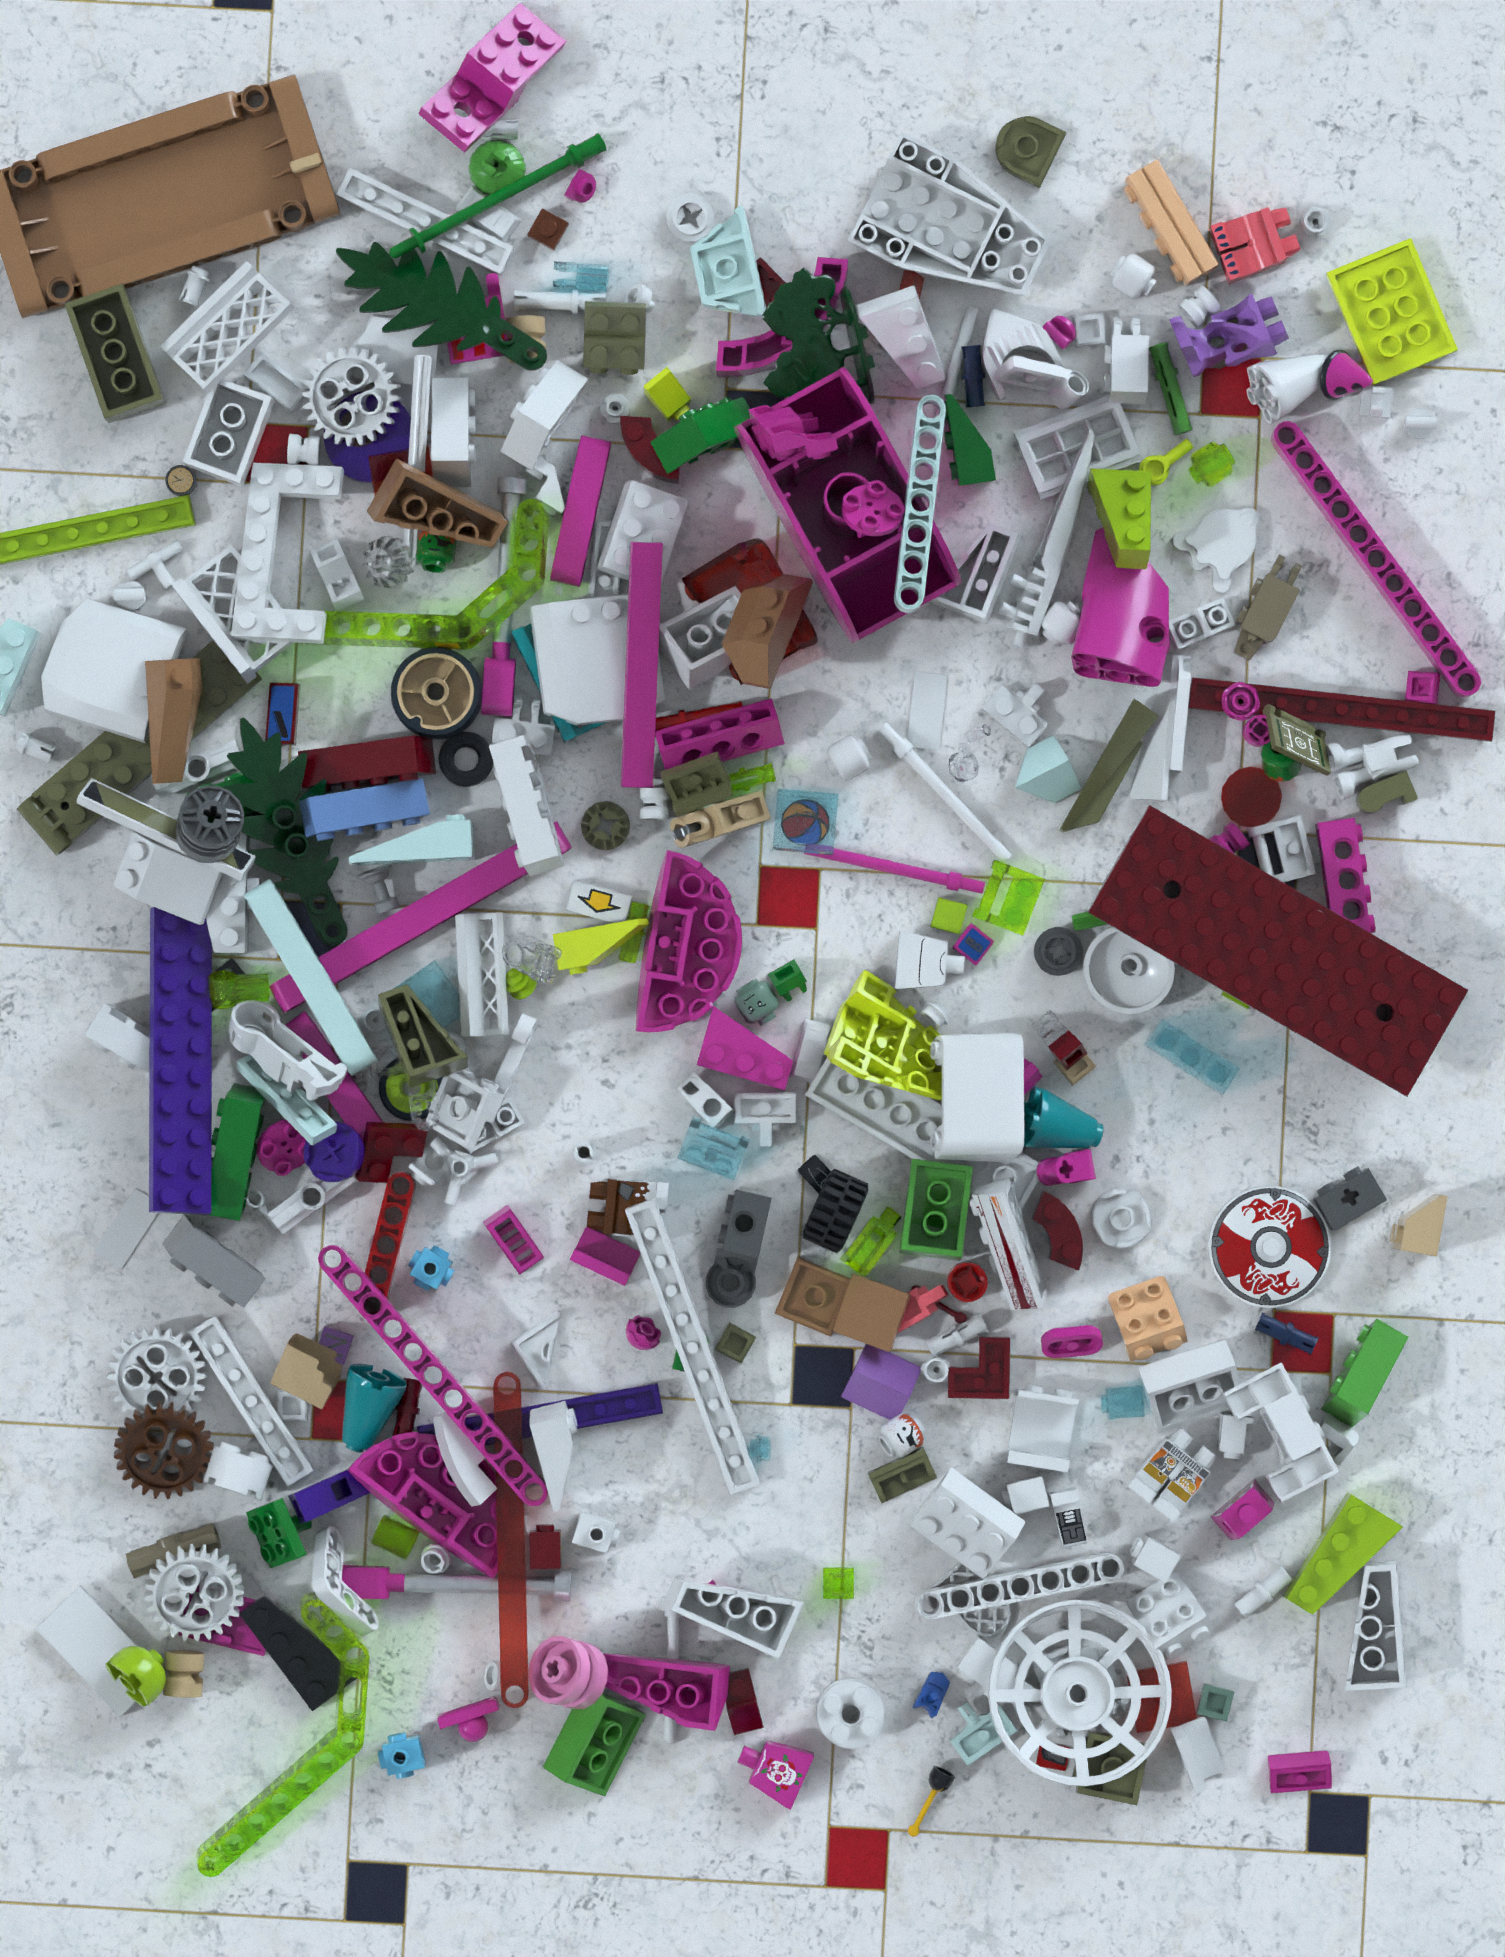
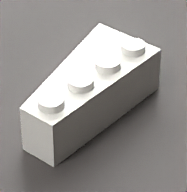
(228, 912)
(1377, 1639)

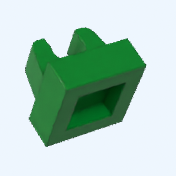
(787, 978)

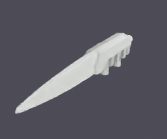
(1050, 556)

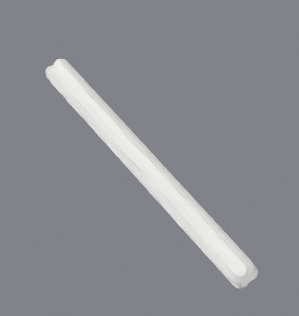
(418, 433)

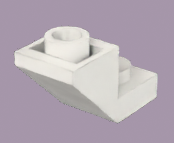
(550, 493)

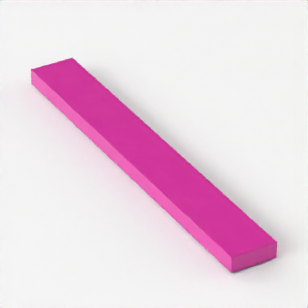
(641, 664)

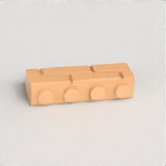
(1171, 223)

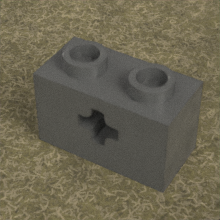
(1341, 1213)

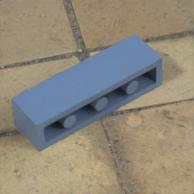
(364, 808)

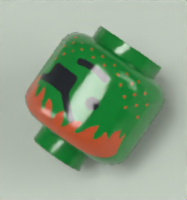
(435, 552)
(1278, 766)

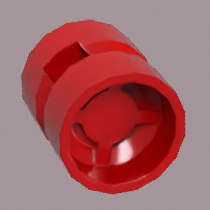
(967, 1281)

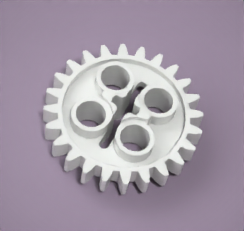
(340, 371)
(176, 1357)
(169, 1582)

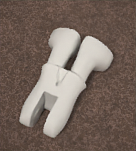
(1378, 761)

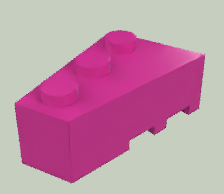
(741, 1053)

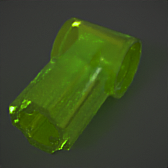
(228, 989)

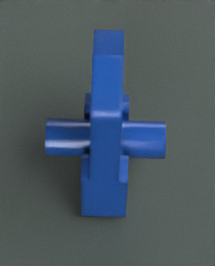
(932, 1693)

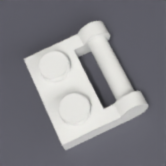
(1291, 848)

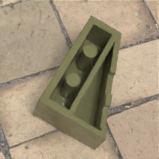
(419, 1040)

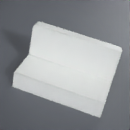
(1198, 1752)

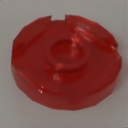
(1250, 797)

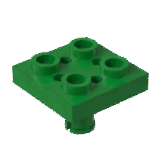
(277, 1532)

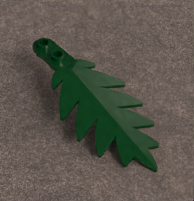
(436, 301)
(283, 827)

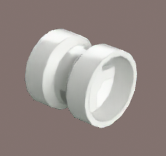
(1196, 308)
(304, 449)
(653, 797)

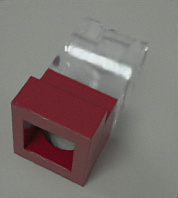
(1059, 1039)

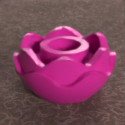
(1250, 701)
(642, 1333)

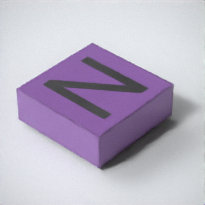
(337, 1341)

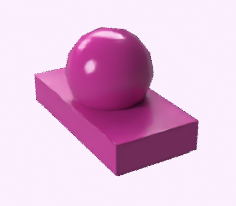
(471, 1721)

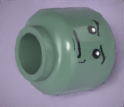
(756, 1002)

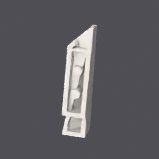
(1165, 739)

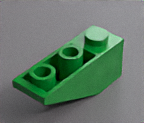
(971, 453)

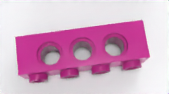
(728, 732)
(1350, 833)

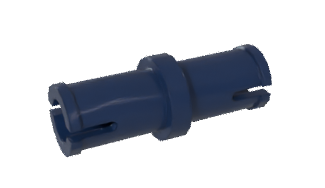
(973, 376)
(1286, 1333)

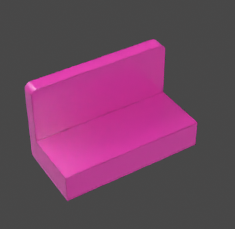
(605, 1256)

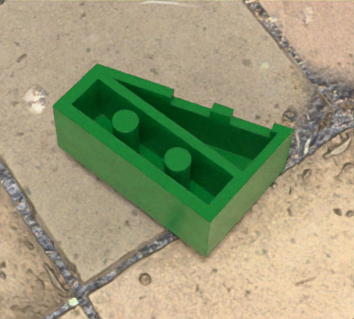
(701, 433)

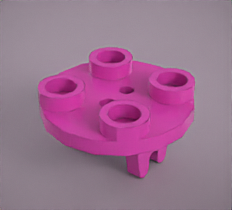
(882, 514)
(275, 1154)

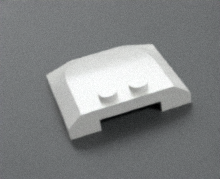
(583, 658)
(100, 669)

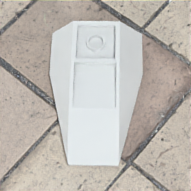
(947, 222)

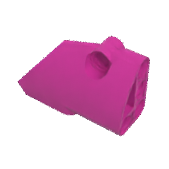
(1118, 620)

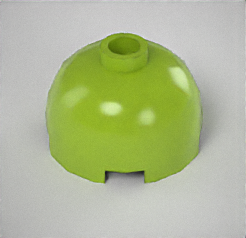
(139, 1672)

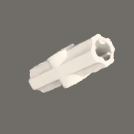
(215, 763)
(295, 1210)

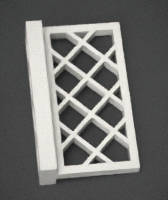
(216, 316)
(213, 621)

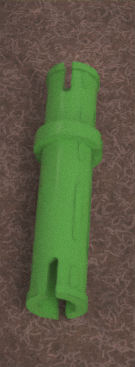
(1170, 388)

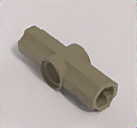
(145, 1558)

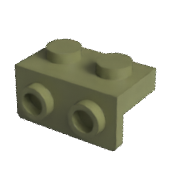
(697, 783)

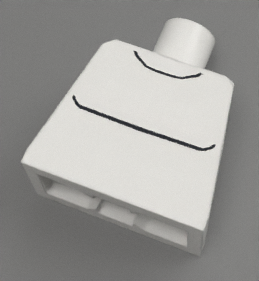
(924, 962)

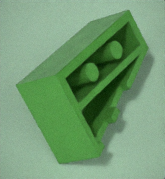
(1364, 1372)

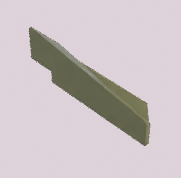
(1110, 767)

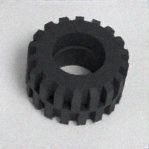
(835, 1211)

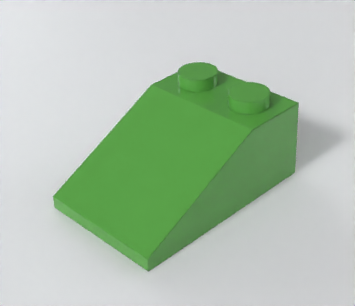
(936, 1209)

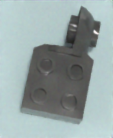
(739, 1249)

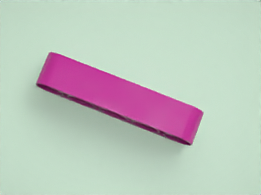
(580, 511)
(348, 1098)

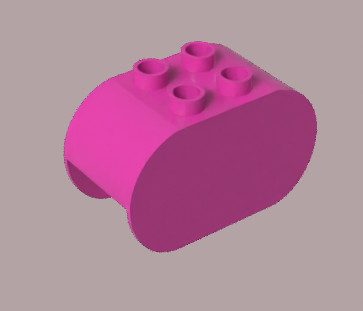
(808, 495)

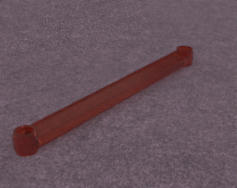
(511, 1550)

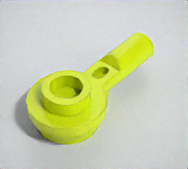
(1160, 465)

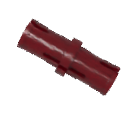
(408, 1407)

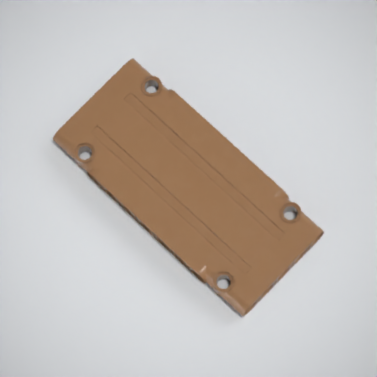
(160, 195)

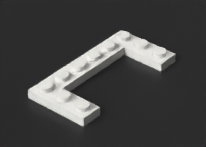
(251, 613)

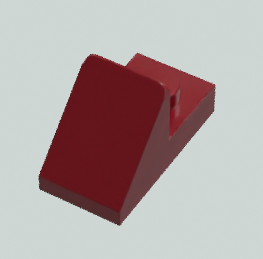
(742, 1703)

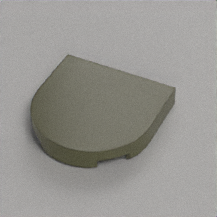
(1028, 148)

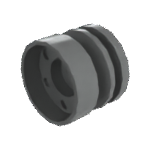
(206, 840)

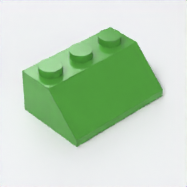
(594, 1744)

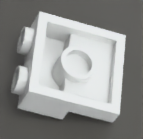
(466, 1106)

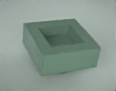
(1215, 1702)

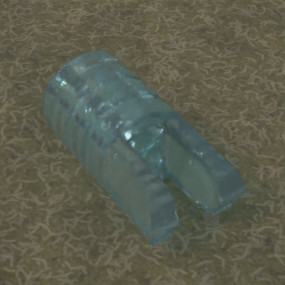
(588, 278)

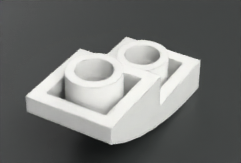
(1200, 624)
(506, 1120)

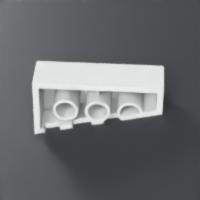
(526, 805)
(744, 1615)

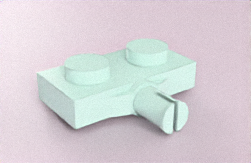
(979, 1733)

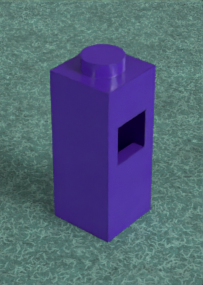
(326, 1496)

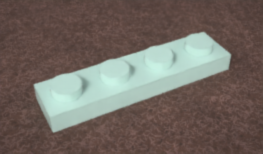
(293, 1106)

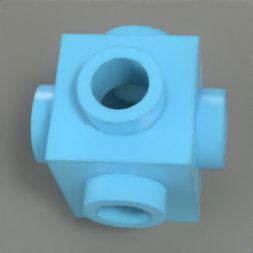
(440, 1259)
(412, 1750)

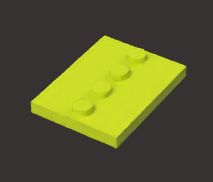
(1391, 311)

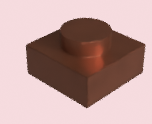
(548, 229)

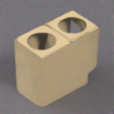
(307, 1370)

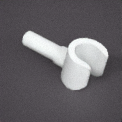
(262, 1207)

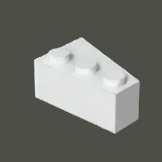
(542, 413)
(122, 1035)

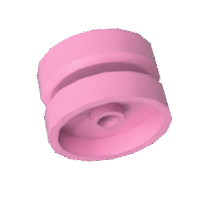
(568, 1672)

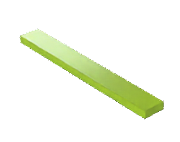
(96, 529)

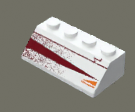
(1010, 1245)

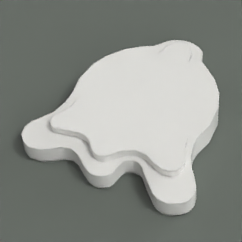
(1221, 542)

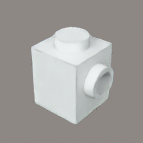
(596, 1532)

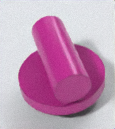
(581, 187)
(1060, 331)

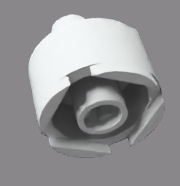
(237, 1471)

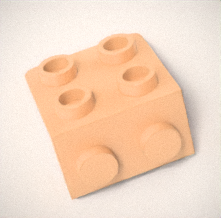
(1148, 1318)

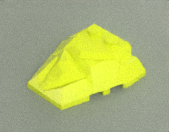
(883, 1040)

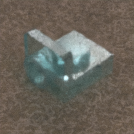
(1123, 1402)

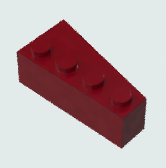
(370, 762)

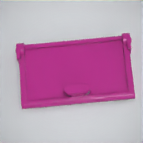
(242, 1635)

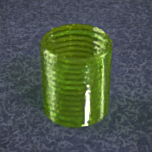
(395, 1537)

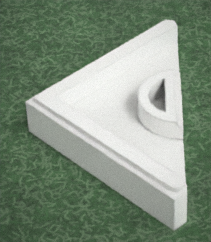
(536, 1348)

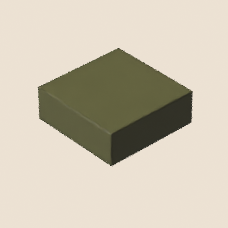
(735, 1342)

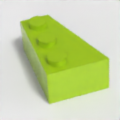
(1125, 512)

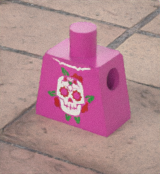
(777, 1770)

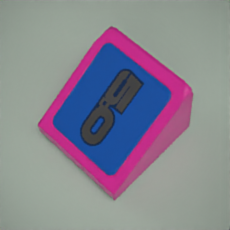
(973, 944)

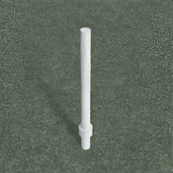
(904, 750)

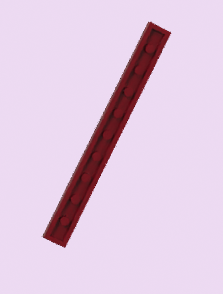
(1356, 710)

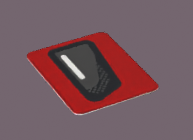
(1050, 1760)

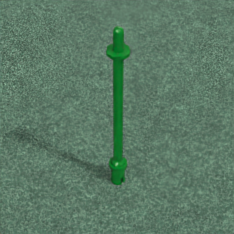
(573, 156)

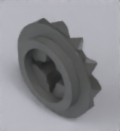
(1065, 964)

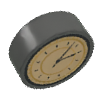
(180, 480)

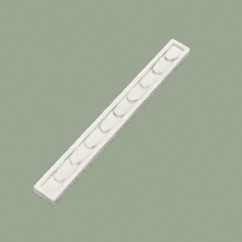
(692, 1346)

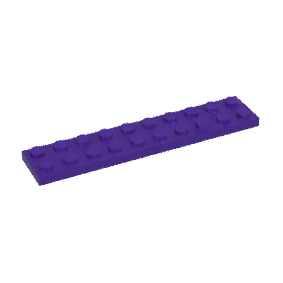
(180, 1066)

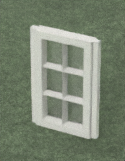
(1054, 443)

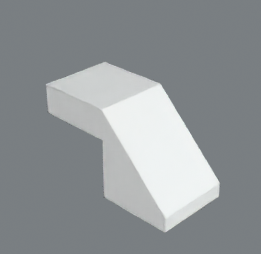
(337, 575)

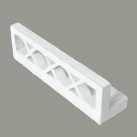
(476, 975)

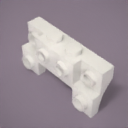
(1290, 1427)

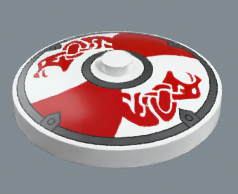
(1269, 1246)

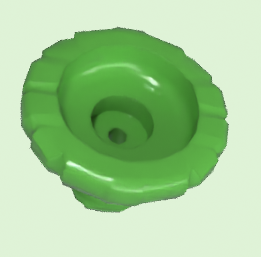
(490, 178)

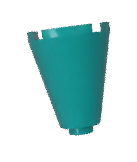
(368, 1404)

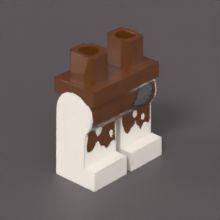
(618, 1197)

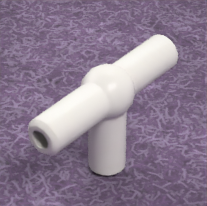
(155, 561)

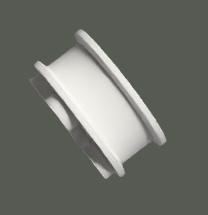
(856, 1732)

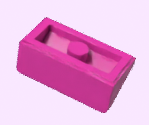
(1299, 1771)

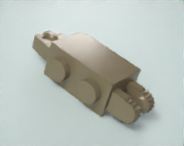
(1267, 610)

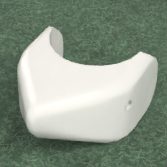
(1009, 335)

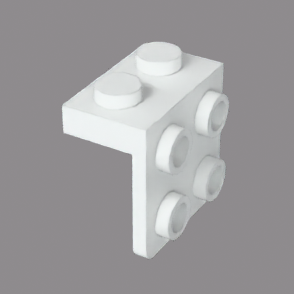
(1170, 1616)

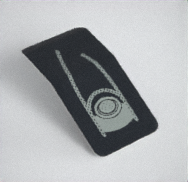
(814, 1172)

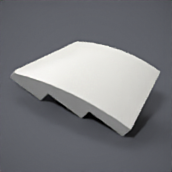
(394, 348)

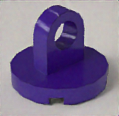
(337, 1155)

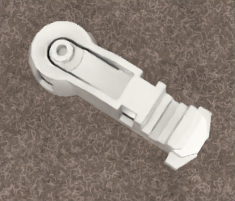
(281, 1050)

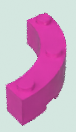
(761, 352)

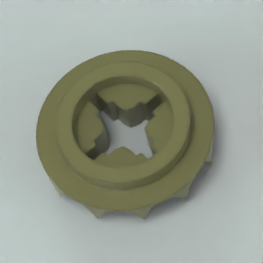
(599, 838)

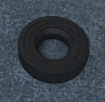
(448, 766)

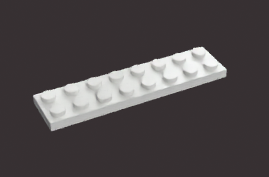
(907, 1125)

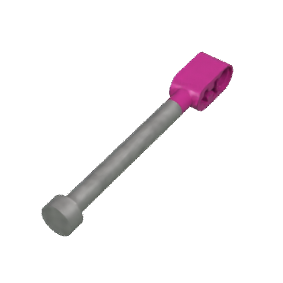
(500, 669)
(378, 1582)

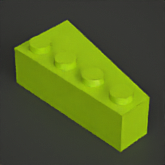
(1340, 1552)

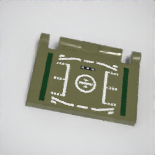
(1297, 739)

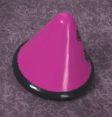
(1342, 376)

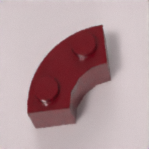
(637, 435)
(1062, 1230)

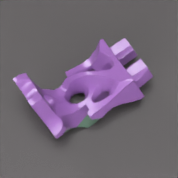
(1242, 340)

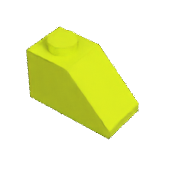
(667, 395)

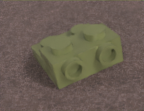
(614, 337)
(1124, 1789)

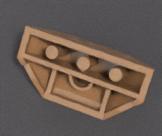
(764, 627)

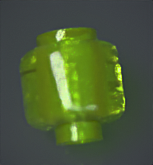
(1211, 464)

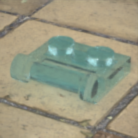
(713, 1149)

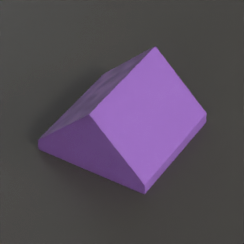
(881, 1382)

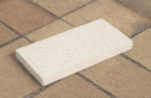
(87, 1641)

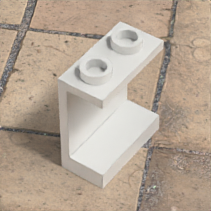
(1042, 1428)

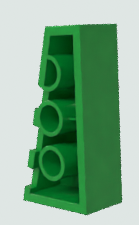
(235, 1150)

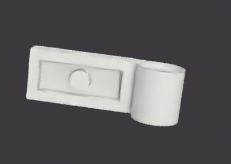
(1063, 384)

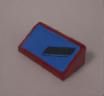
(283, 712)

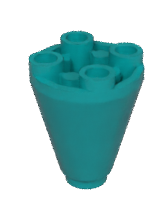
(1057, 1124)

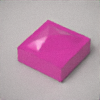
(1422, 687)

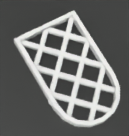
(951, 1573)

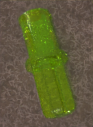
(630, 949)

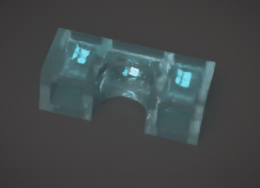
(1191, 1057)

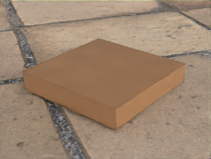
(813, 1296)
(871, 1312)

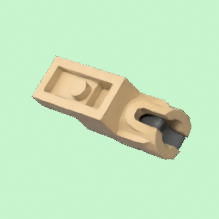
(719, 819)

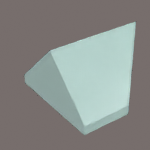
(1047, 772)

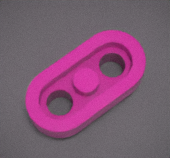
(1071, 1341)

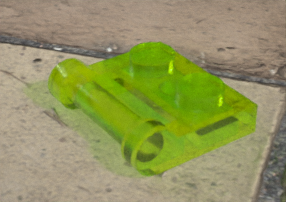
(1018, 901)

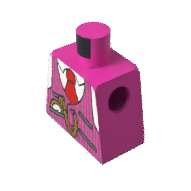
(1243, 1511)

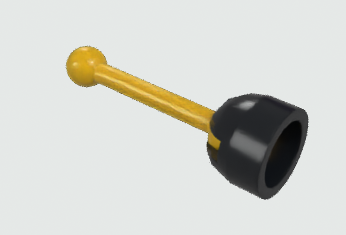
(940, 1781)

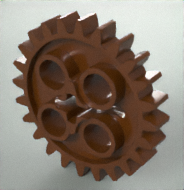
(137, 1440)

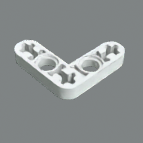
(521, 1039)
(332, 1590)

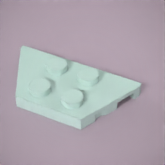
(728, 268)

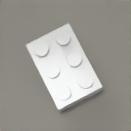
(228, 432)
(641, 516)
(967, 1523)

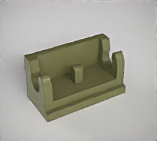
(902, 1475)

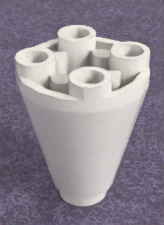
(1283, 384)

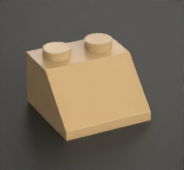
(1421, 1227)

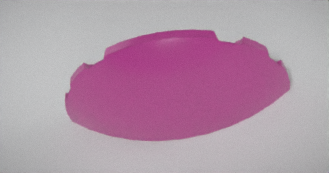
(688, 946)
(417, 1487)

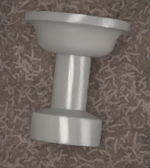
(376, 877)

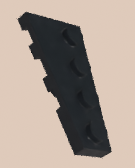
(295, 1650)

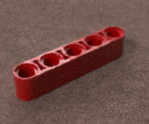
(394, 1231)

